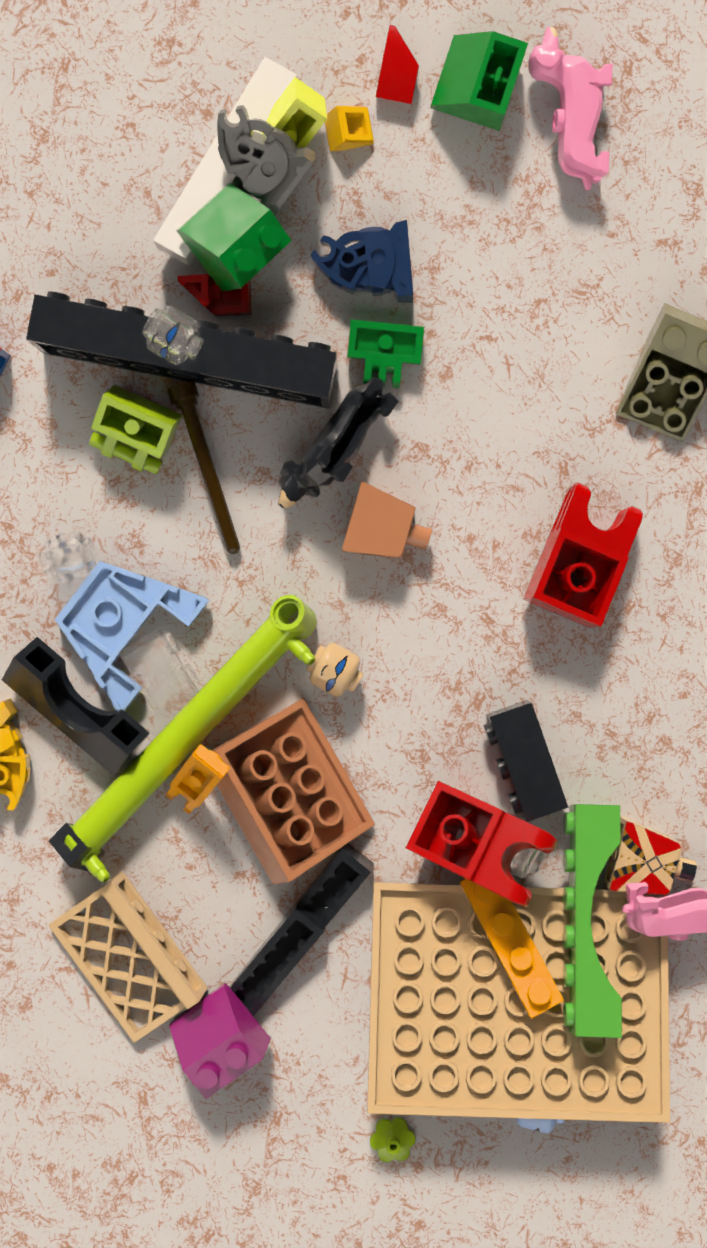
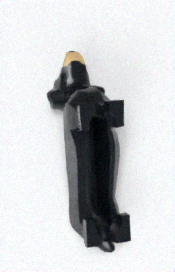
(336, 444)

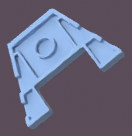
(108, 615)

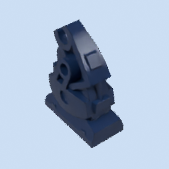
(373, 264)

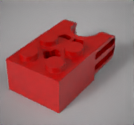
(591, 552)
(486, 846)

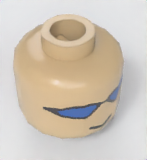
(335, 669)

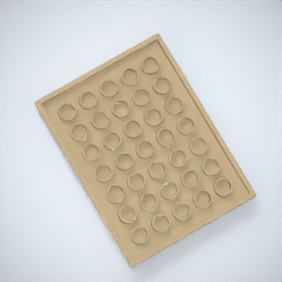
(458, 1039)

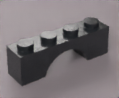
(42, 681)

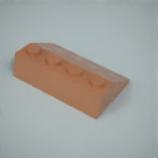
(290, 793)

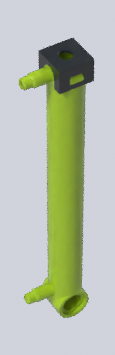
(83, 841)

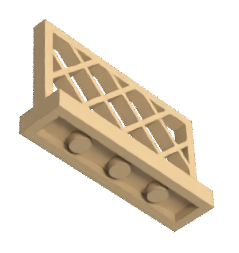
(155, 946)

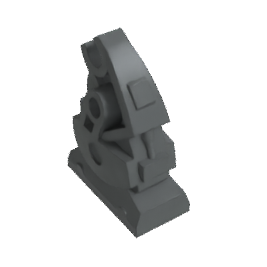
(264, 163)

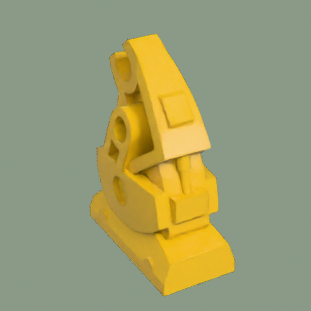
(14, 762)

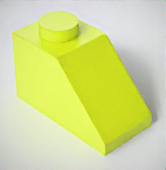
(299, 112)

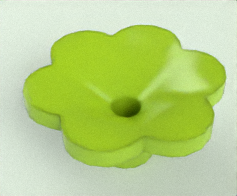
(391, 1133)

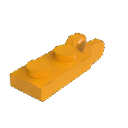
(198, 777)

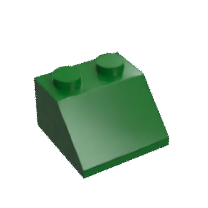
(233, 237)

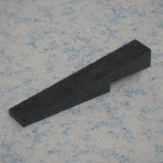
(301, 927)

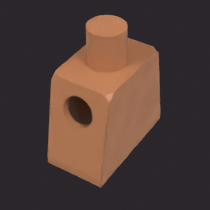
(382, 525)

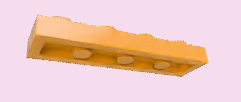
(514, 949)

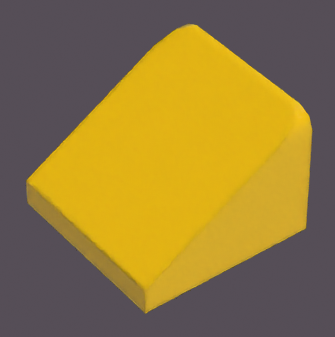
(348, 128)

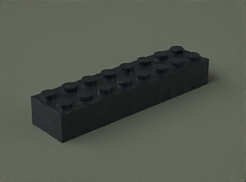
(225, 360)

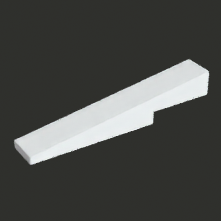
(211, 176)

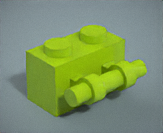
(137, 423)

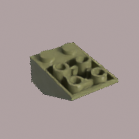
(669, 375)

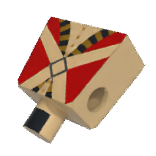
(647, 858)

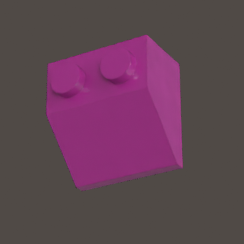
(218, 1040)

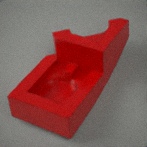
(398, 70)
(219, 303)

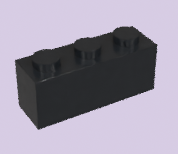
(525, 761)

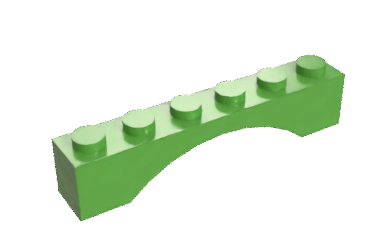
(593, 1002)

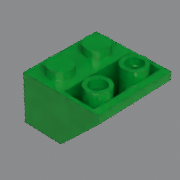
(479, 77)

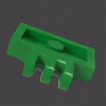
(385, 348)

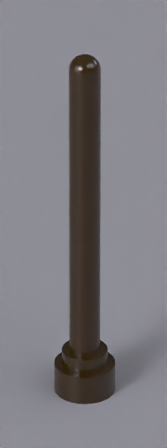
(185, 399)

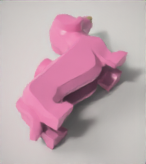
(580, 106)
(668, 916)

